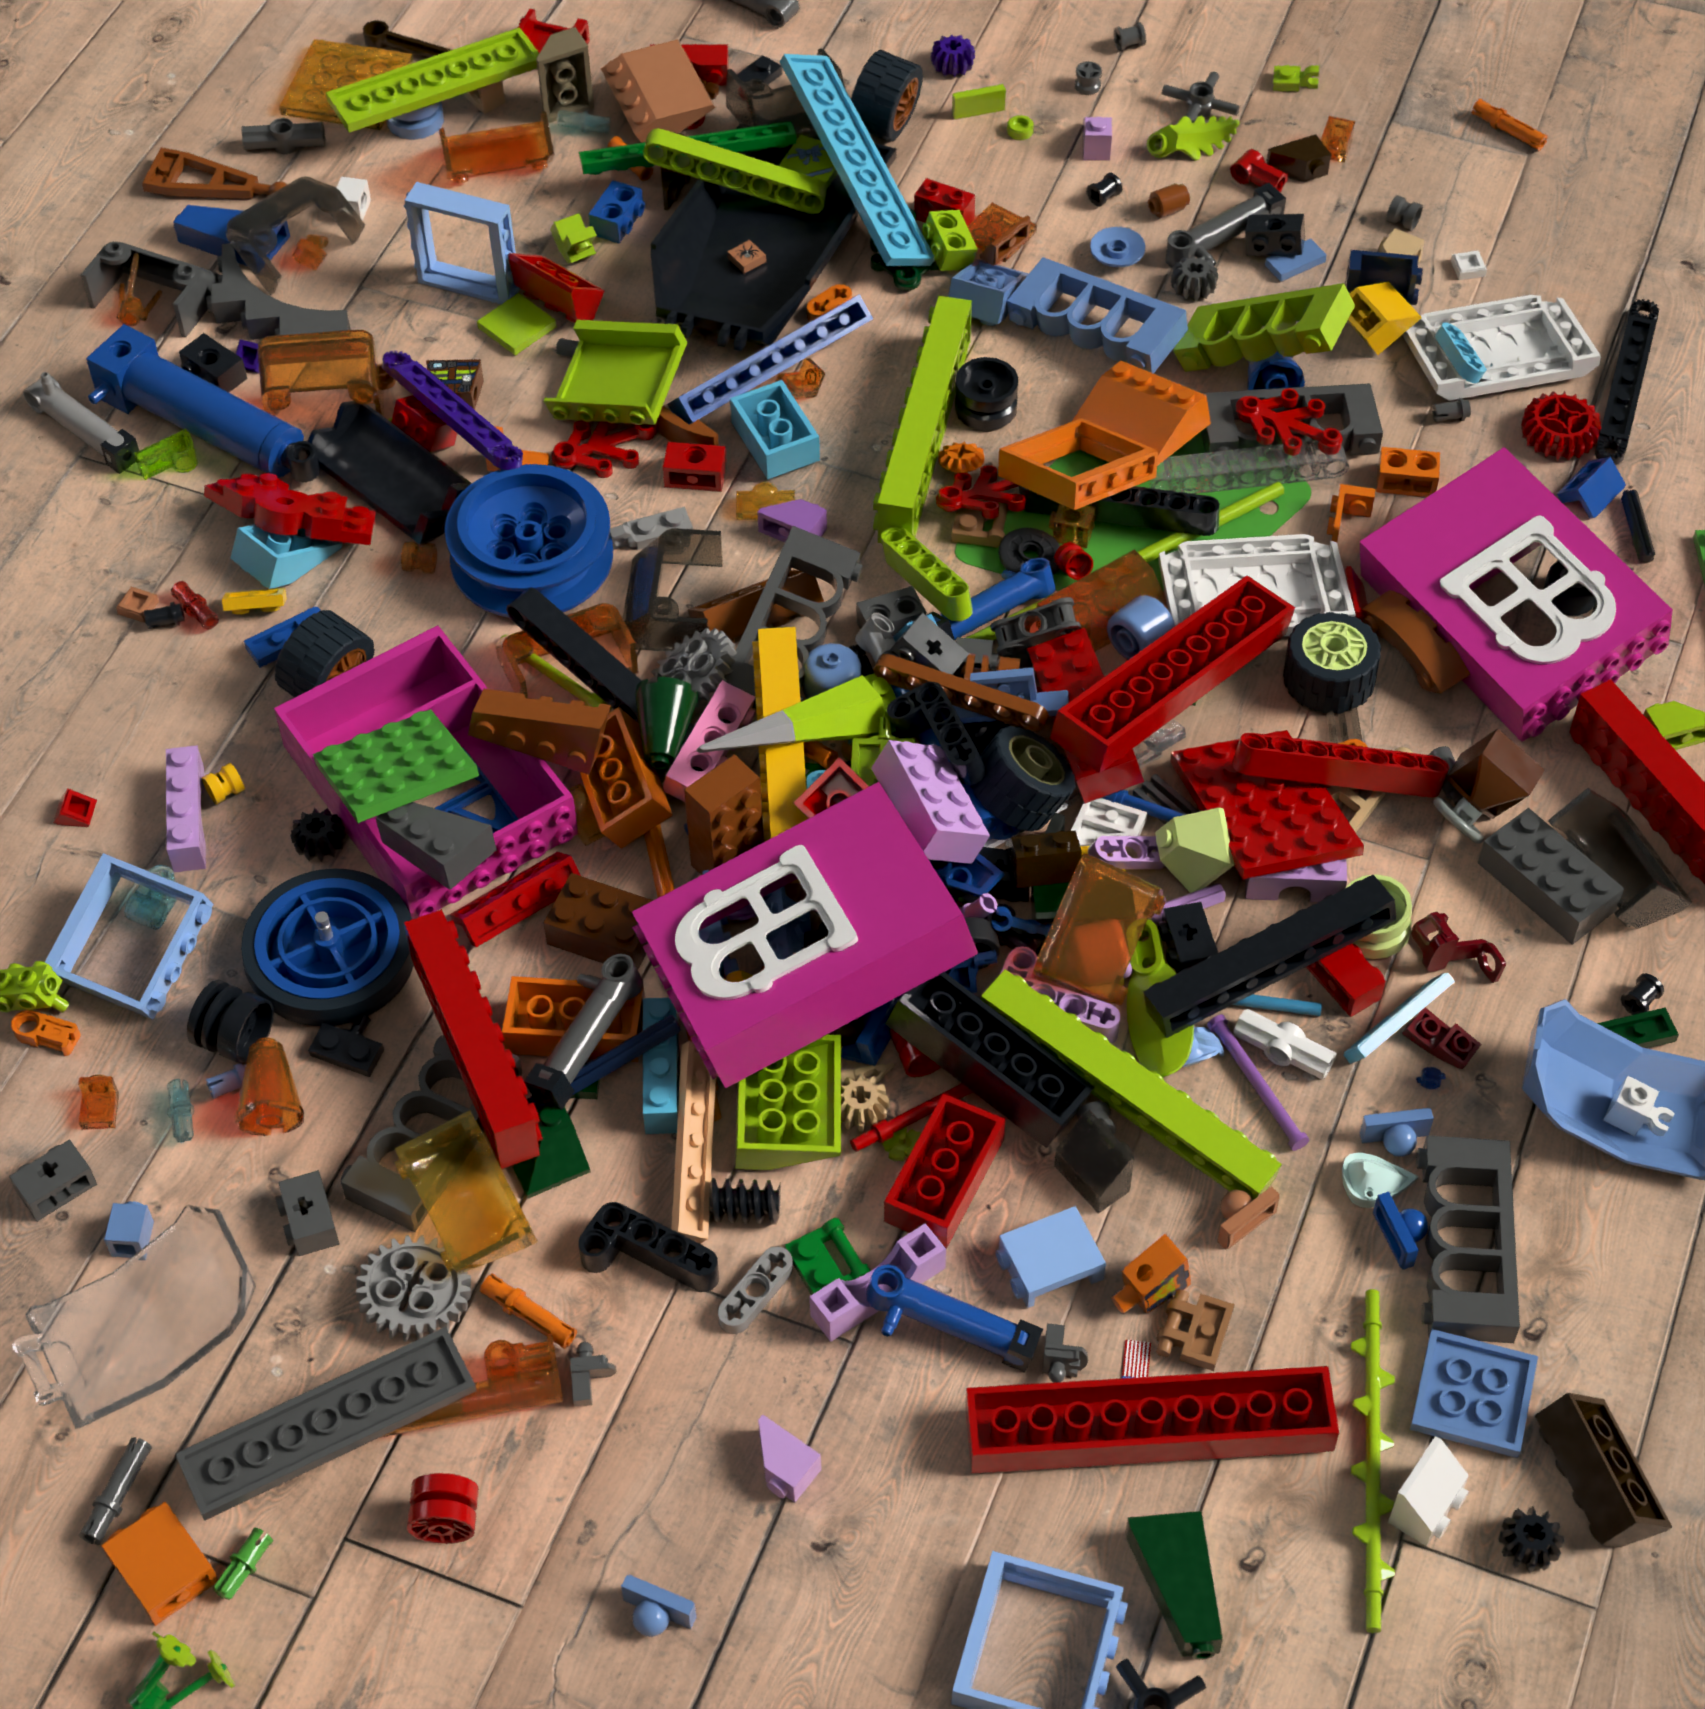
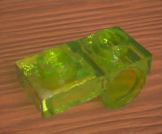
(173, 451)

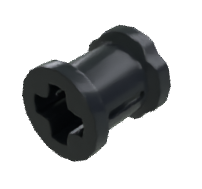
(1104, 189)
(1642, 994)

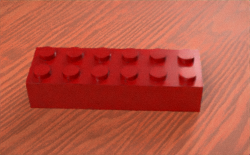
(1073, 666)

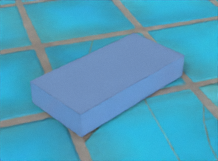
(1290, 265)

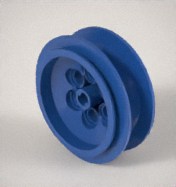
(529, 531)

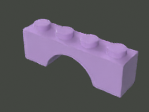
(183, 809)
(844, 1303)

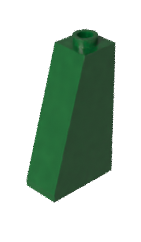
(1179, 1574)

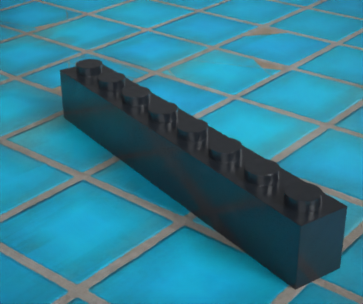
(1269, 955)

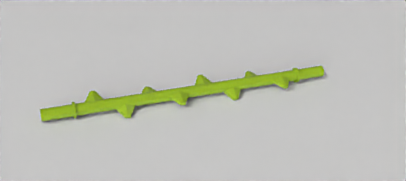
(1369, 1469)

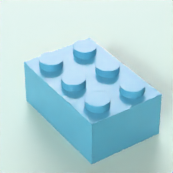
(775, 429)

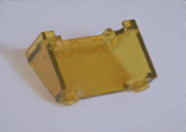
(465, 1194)

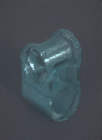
(149, 906)

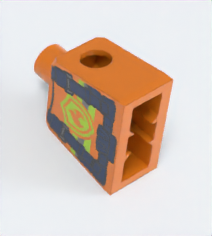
(1153, 1277)

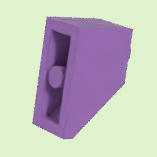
(779, 518)

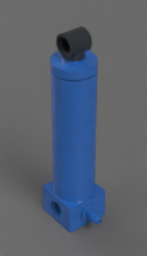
(131, 374)

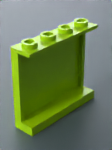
(619, 372)

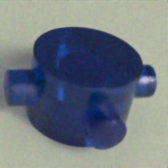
(1431, 1078)

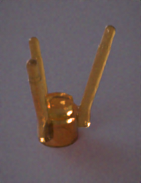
(130, 308)

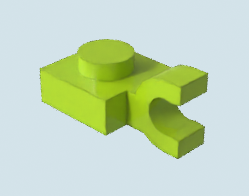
(1291, 78)

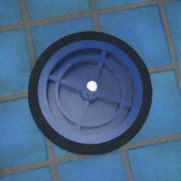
(328, 946)

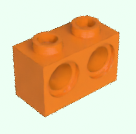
(1408, 472)

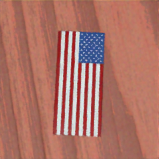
(1136, 1359)

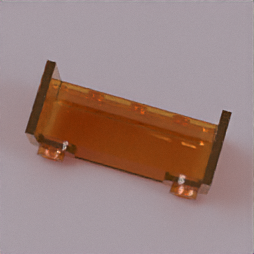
(496, 150)
(319, 364)
(594, 620)

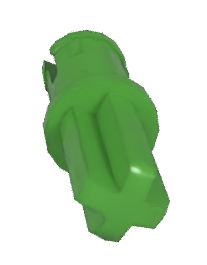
(242, 1564)

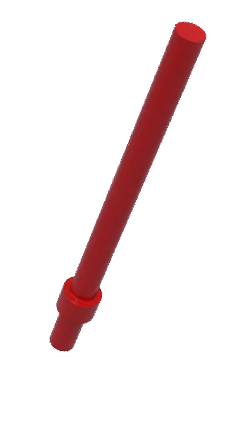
(884, 1129)

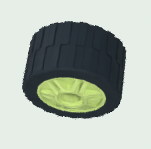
(1331, 662)

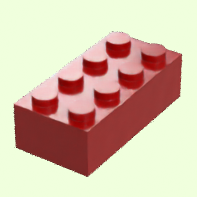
(944, 1169)

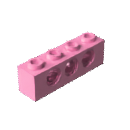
(727, 704)

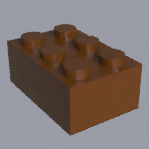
(595, 921)

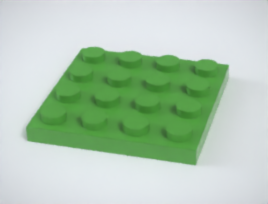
(395, 765)

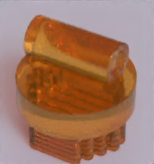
(310, 251)

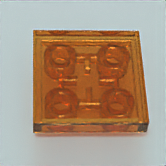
(992, 224)

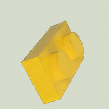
(243, 601)

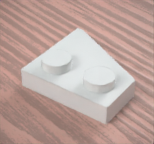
(1107, 819)

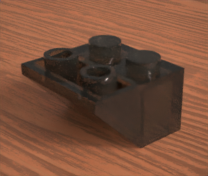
(1095, 1162)

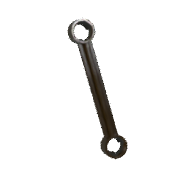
(378, 36)

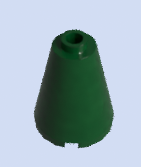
(663, 718)

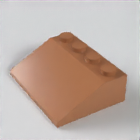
(657, 88)

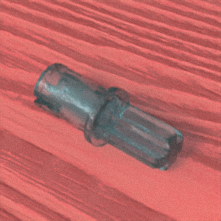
(583, 121)
(180, 1110)

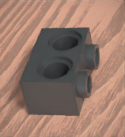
(898, 606)

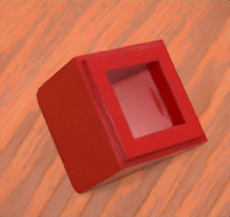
(75, 809)

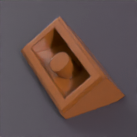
(1007, 242)

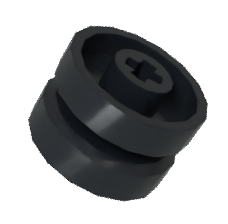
(986, 393)

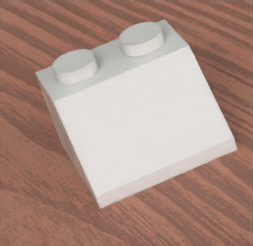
(1430, 1494)

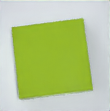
(516, 324)

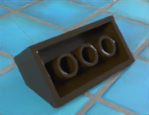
(1601, 1470)

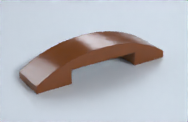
(677, 430)

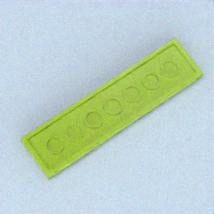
(433, 79)

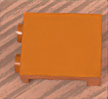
(160, 1562)

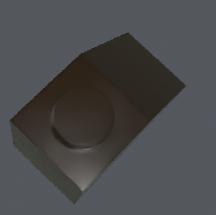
(1301, 159)

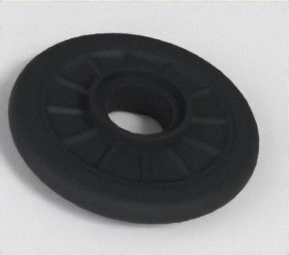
(1022, 539)

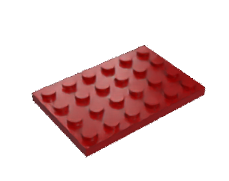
(1268, 820)

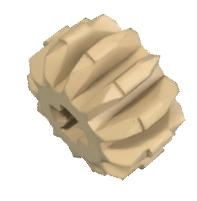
(863, 1103)

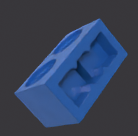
(616, 211)

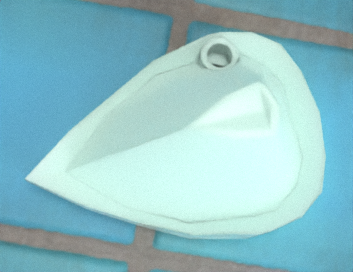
(1373, 1176)

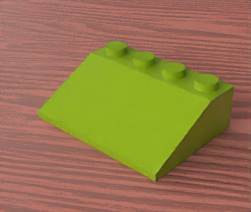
(791, 1109)

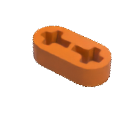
(826, 301)

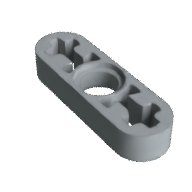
(754, 1305)

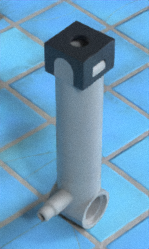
(115, 446)

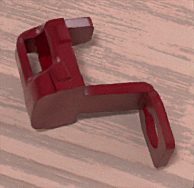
(1446, 948)

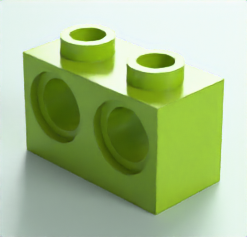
(949, 240)

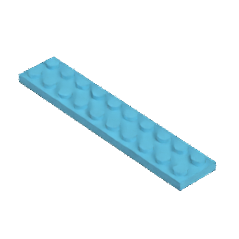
(857, 160)

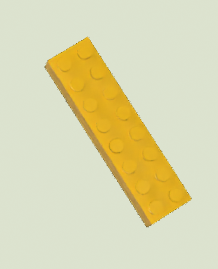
(780, 764)

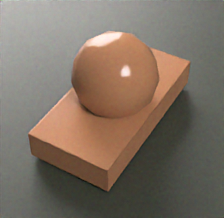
(1244, 1214)

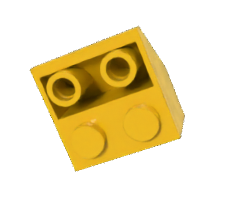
(1381, 315)

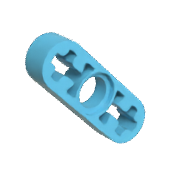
(1460, 352)

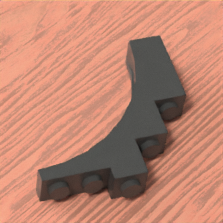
(239, 300)

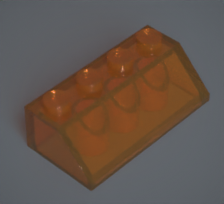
(1106, 592)

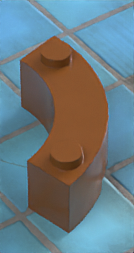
(1414, 636)

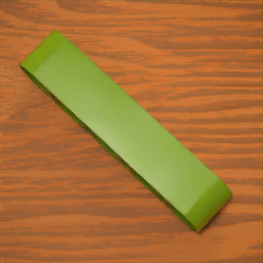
(927, 573)

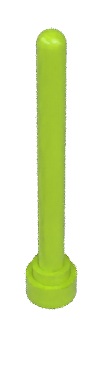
(564, 681)

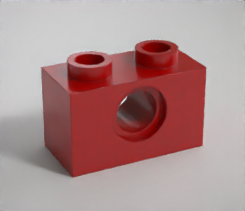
(694, 466)

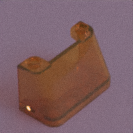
(1097, 930)

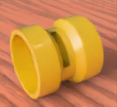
(223, 783)

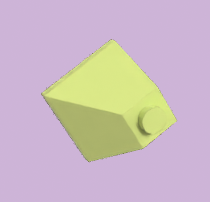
(1196, 847)

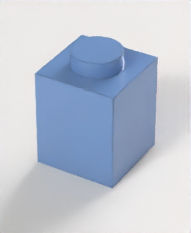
(128, 1229)

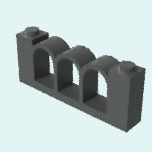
(1354, 402)
(812, 556)
(1473, 1163)
(383, 1189)

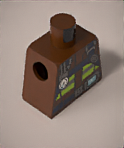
(460, 376)

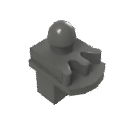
(1060, 1358)
(583, 1369)

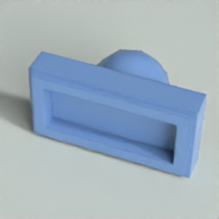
(1397, 1129)
(656, 1607)

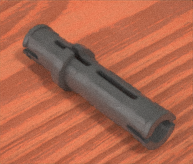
(108, 1504)

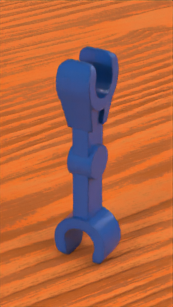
(1030, 925)

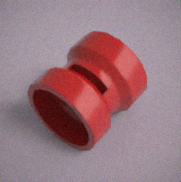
(1080, 561)

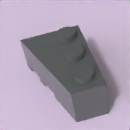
(437, 841)

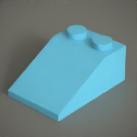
(279, 558)

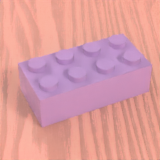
(931, 800)

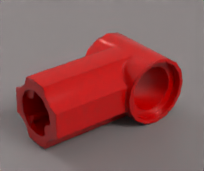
(1253, 168)

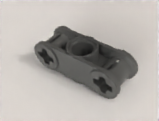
(1014, 632)

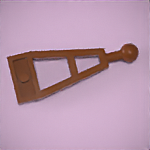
(170, 163)

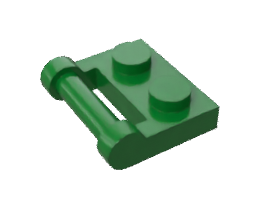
(815, 1262)

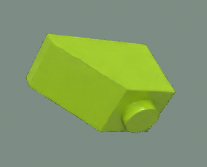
(1677, 723)

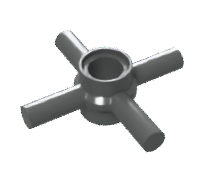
(1201, 98)

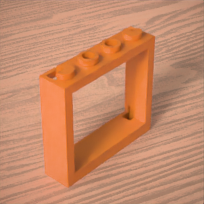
(1127, 467)

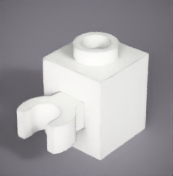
(1634, 1107)

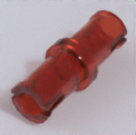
(194, 605)

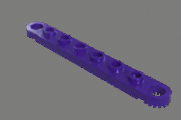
(452, 410)

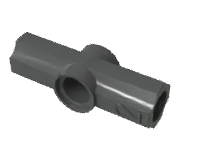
(283, 136)

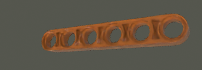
(964, 693)

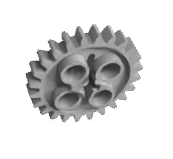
(699, 662)
(385, 1278)

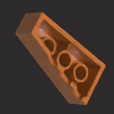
(541, 728)

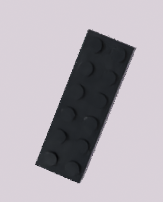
(990, 1056)

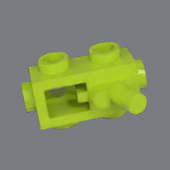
(30, 988)

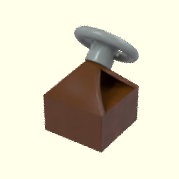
(1491, 780)

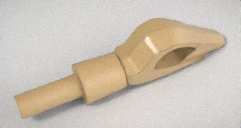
(879, 1070)

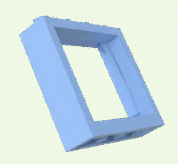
(471, 208)
(89, 909)
(1046, 1579)

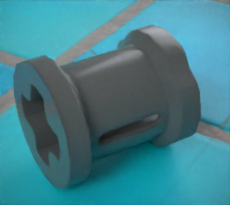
(1129, 36)

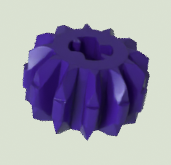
(952, 55)

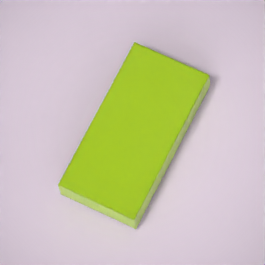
(978, 101)

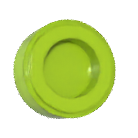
(1020, 127)

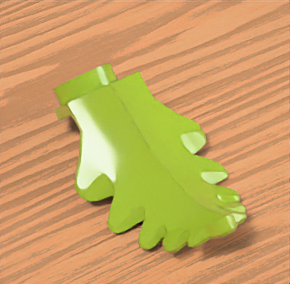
(1192, 137)

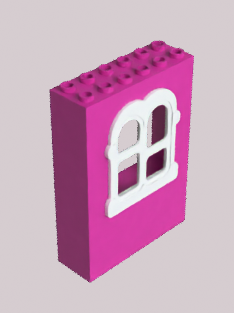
(1482, 528)
(884, 919)

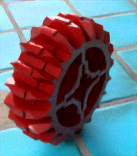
(1560, 425)

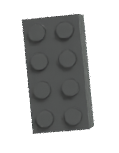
(1550, 875)

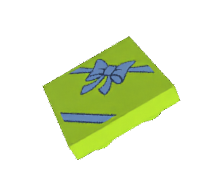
(810, 159)

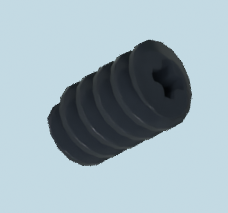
(744, 1201)

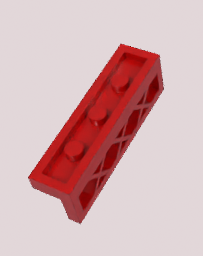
(515, 899)

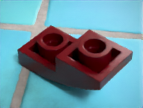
(1444, 1042)

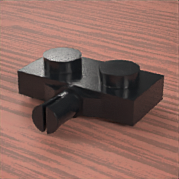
(347, 1047)

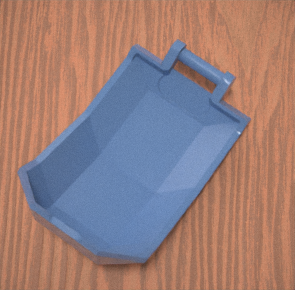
(1580, 1066)

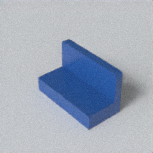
(1594, 486)
(874, 1036)

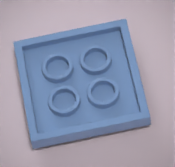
(1474, 1393)

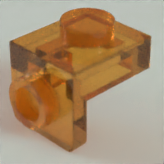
(805, 382)

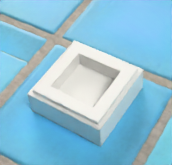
(1468, 265)

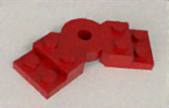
(286, 510)

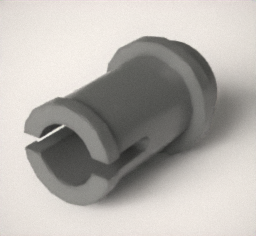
(1452, 410)

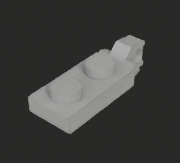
(644, 530)

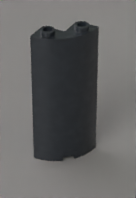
(388, 470)

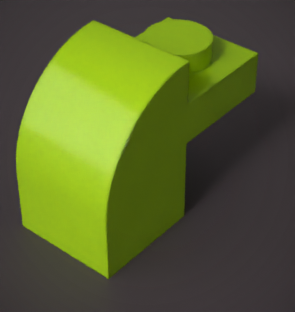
(573, 238)

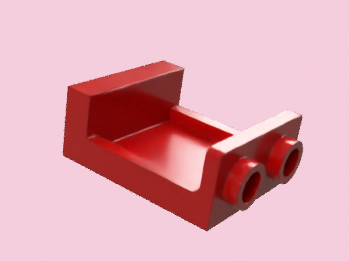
(539, 32)

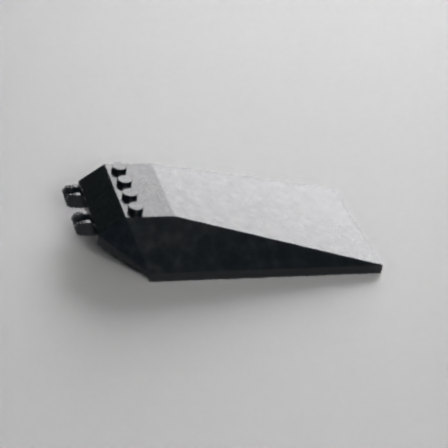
(707, 292)

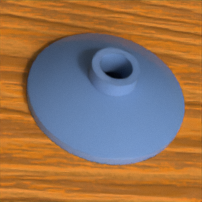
(1117, 247)

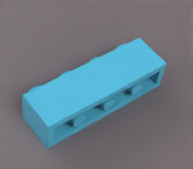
(660, 1072)

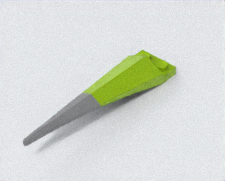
(836, 714)

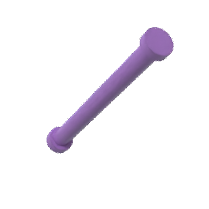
(1296, 1138)

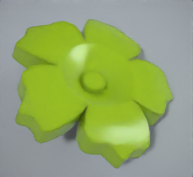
(901, 1144)

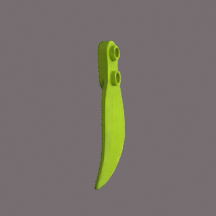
(1149, 1043)

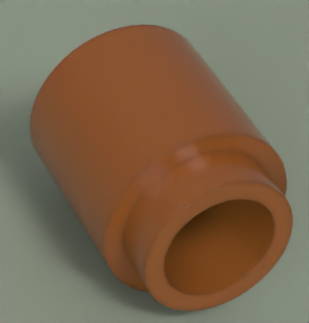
(1168, 200)

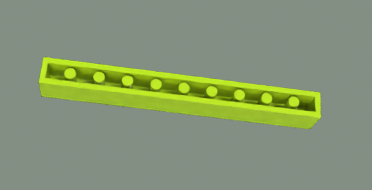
(1136, 1091)

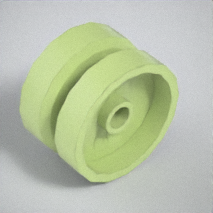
(1394, 936)

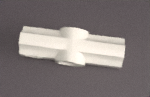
(1284, 1044)

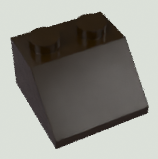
(1043, 858)

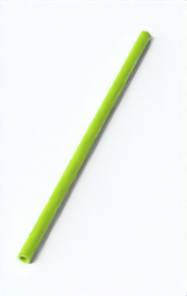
(1172, 541)

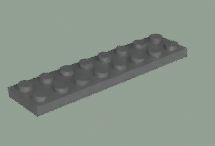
(325, 1423)

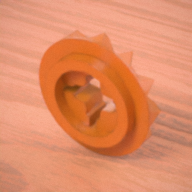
(971, 457)

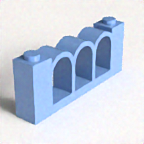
(1145, 349)

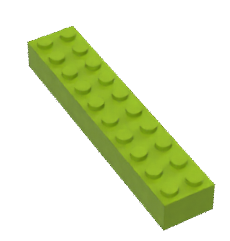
(924, 418)

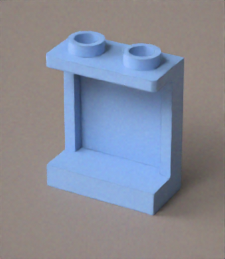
(1049, 1255)

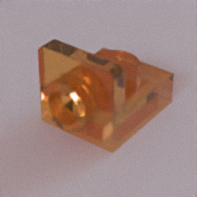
(98, 1102)

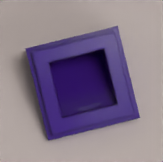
(249, 353)

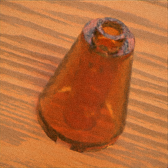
(268, 1091)

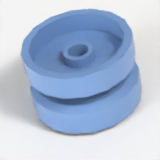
(417, 123)

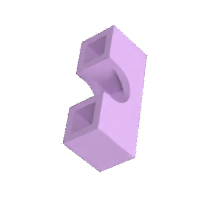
(1319, 879)

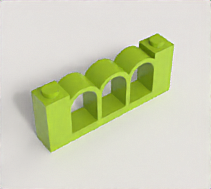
(1320, 315)

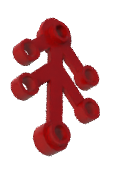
(1253, 411)
(570, 453)
(953, 497)

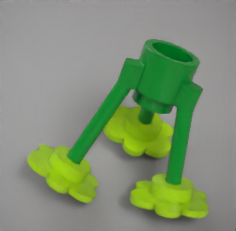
(151, 1692)

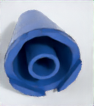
(1274, 373)

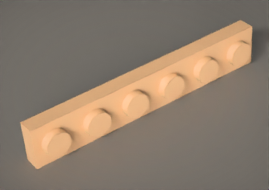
(693, 1146)

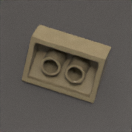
(565, 74)

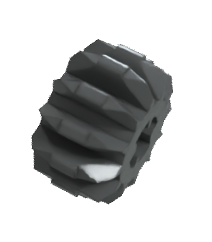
(1194, 277)

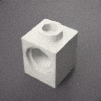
(356, 193)

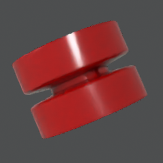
(442, 1508)

